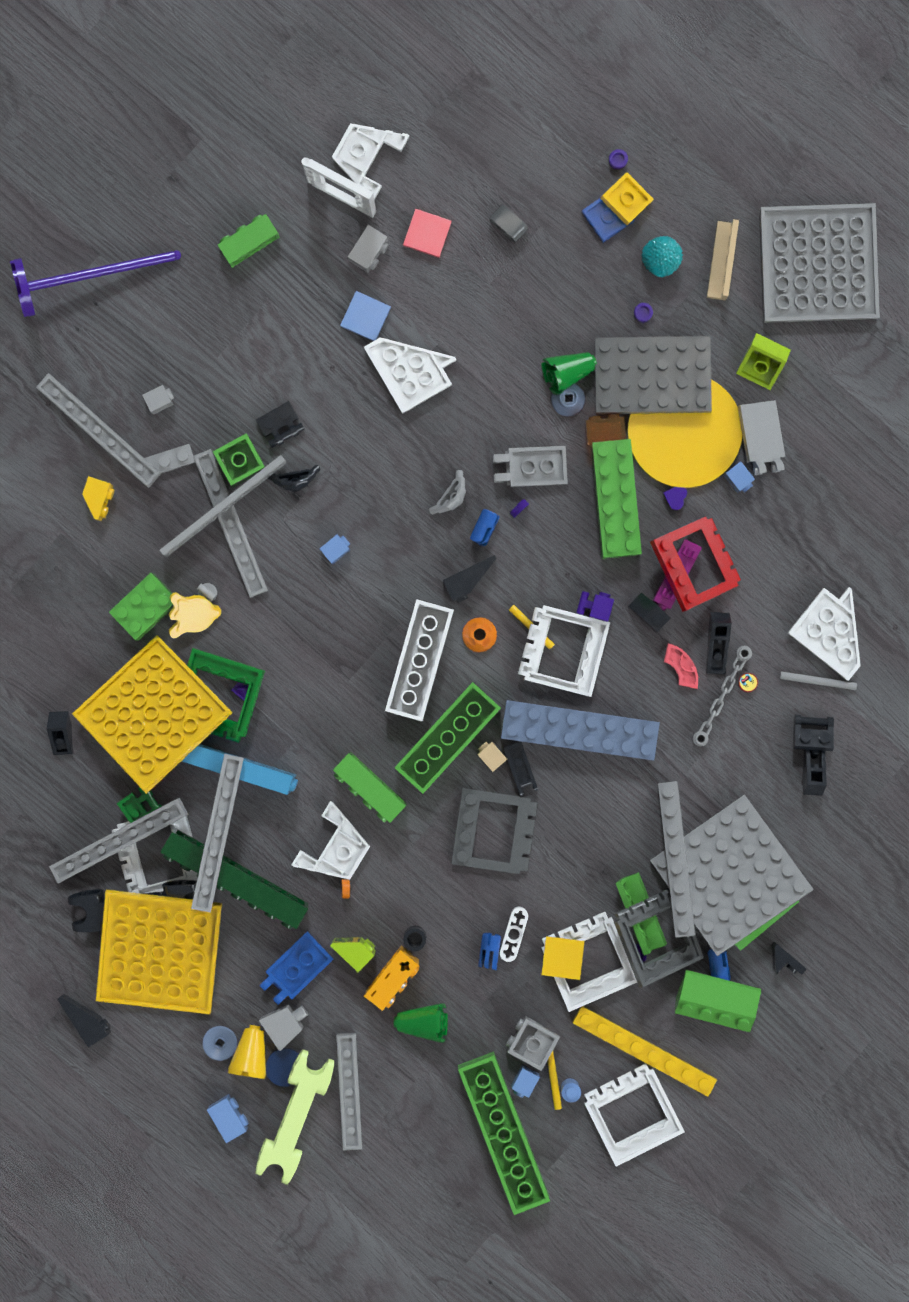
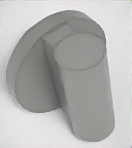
(208, 591)

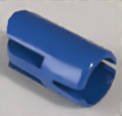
(484, 527)
(489, 943)
(719, 965)

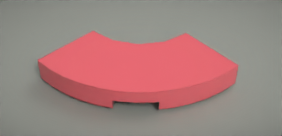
(683, 666)

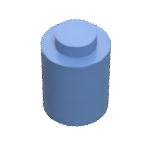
(570, 1090)

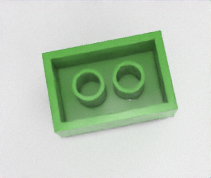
(143, 606)

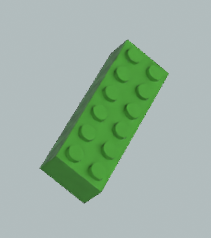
(616, 498)
(447, 737)

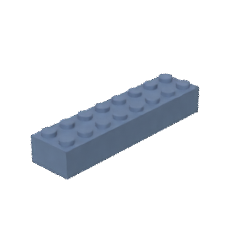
(580, 730)

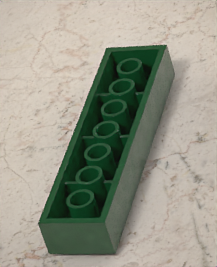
(238, 880)

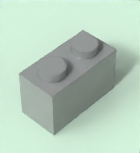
(368, 249)

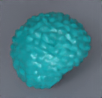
(662, 256)

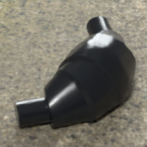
(295, 480)

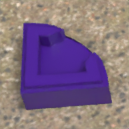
(519, 508)

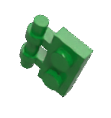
(133, 807)

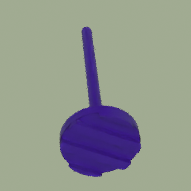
(24, 287)

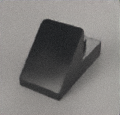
(781, 957)

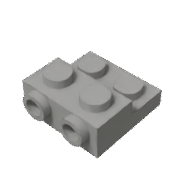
(532, 1043)

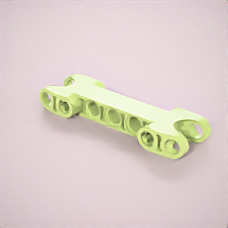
(282, 1149)

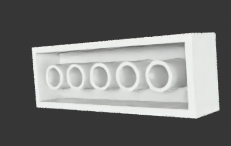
(419, 660)

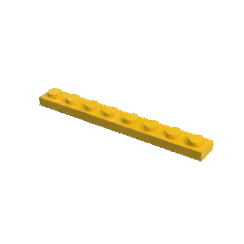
(644, 1051)

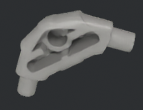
(453, 495)

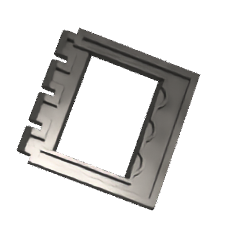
(467, 827)
(664, 964)

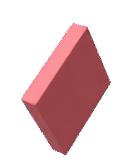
(427, 233)

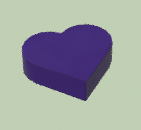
(675, 497)

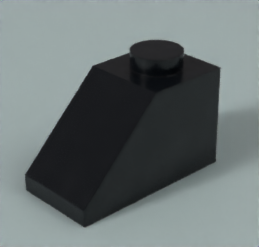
(649, 612)
(60, 732)

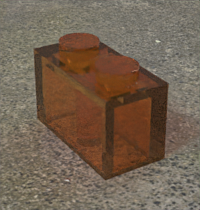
(605, 429)

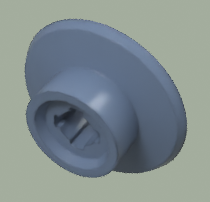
(569, 408)
(216, 1051)

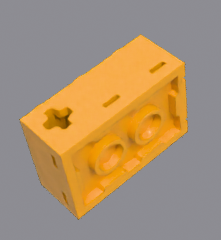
(392, 978)

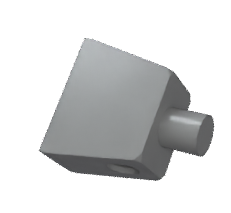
(283, 1024)

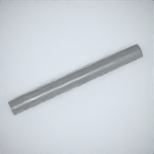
(818, 680)

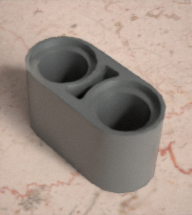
(508, 223)

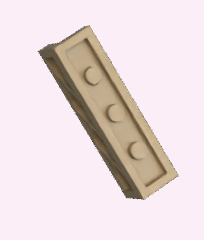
(722, 260)

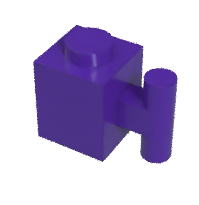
(599, 608)

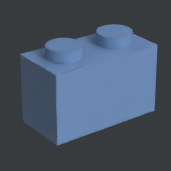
(228, 1118)

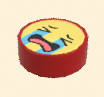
(747, 682)

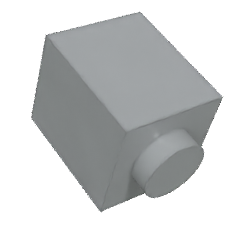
(158, 399)

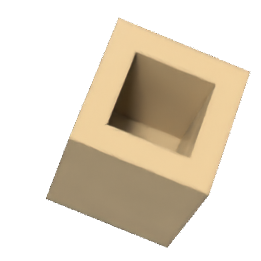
(491, 755)

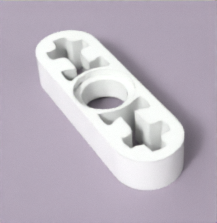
(514, 949)

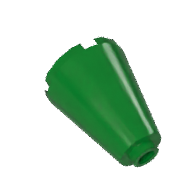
(566, 370)
(424, 1022)

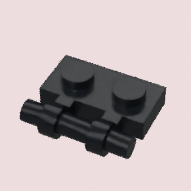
(277, 419)

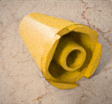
(250, 1054)

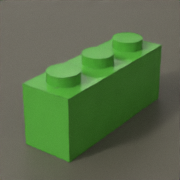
(248, 240)

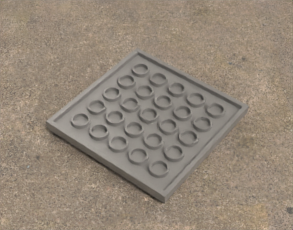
(819, 263)
(736, 875)

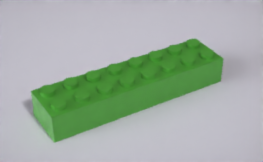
(503, 1133)

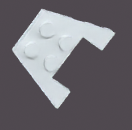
(359, 150)
(342, 852)

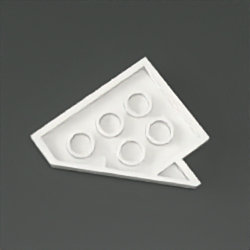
(830, 632)

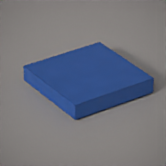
(603, 220)

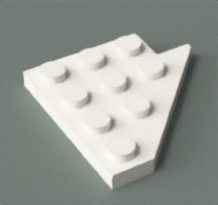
(409, 371)

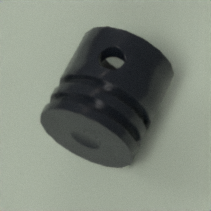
(414, 938)

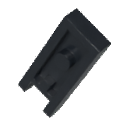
(520, 766)

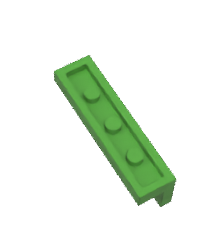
(648, 931)

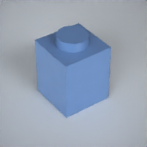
(739, 478)
(335, 548)
(525, 1082)

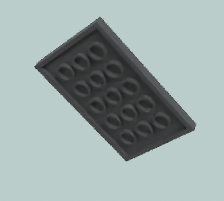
(653, 375)

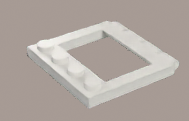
(364, 197)
(590, 656)
(133, 867)
(604, 984)
(644, 1139)

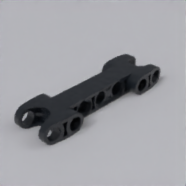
(93, 903)

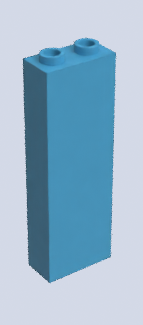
(251, 771)

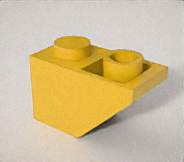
(96, 496)

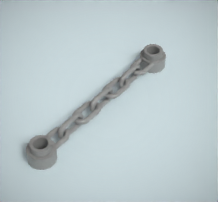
(720, 700)

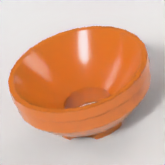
(479, 645)

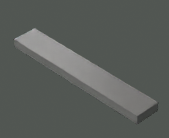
(349, 1091)

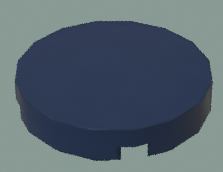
(280, 1065)

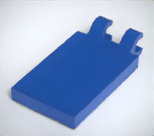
(296, 967)

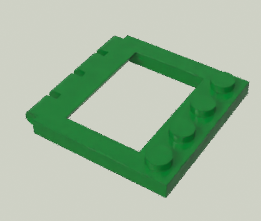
(234, 671)

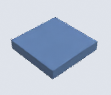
(365, 316)

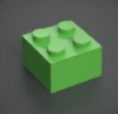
(239, 460)

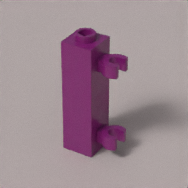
(688, 553)

